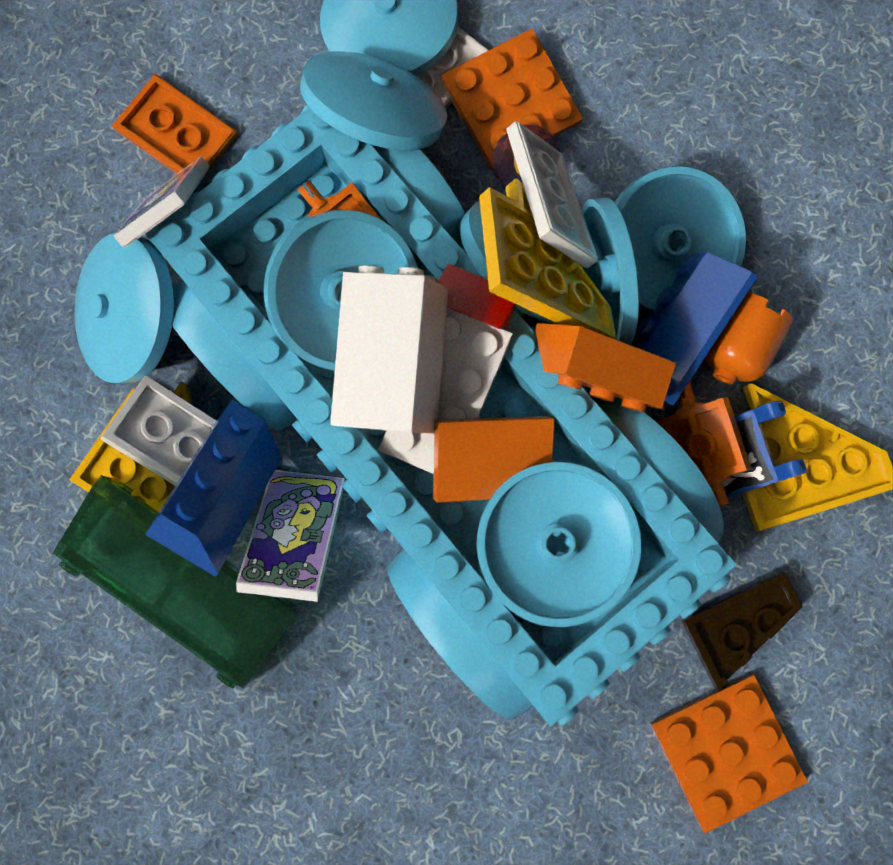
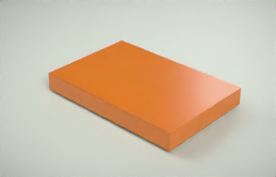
(173, 127)
(483, 453)

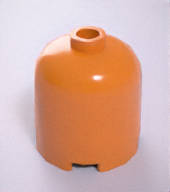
(749, 341)

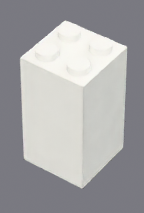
(389, 350)

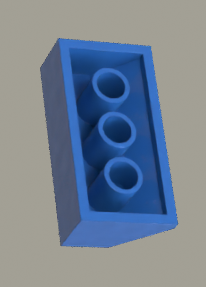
(693, 314)
(218, 490)

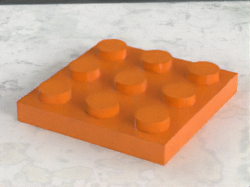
(510, 86)
(728, 753)

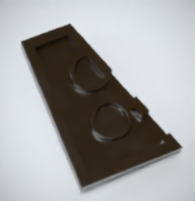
(739, 625)

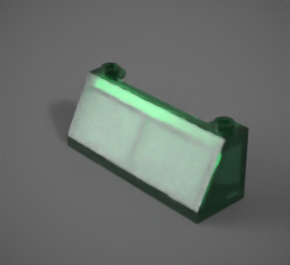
(179, 598)

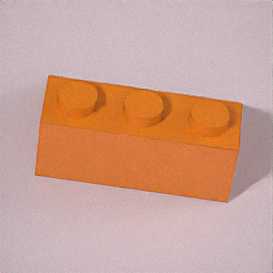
(604, 366)

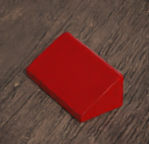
(471, 297)

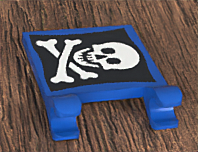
(759, 454)

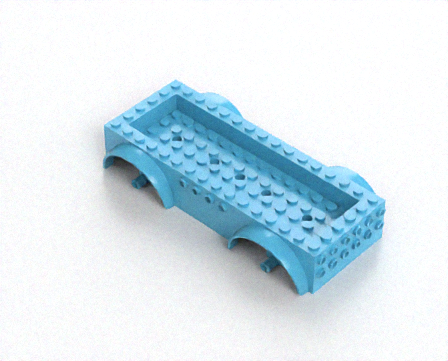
(511, 664)

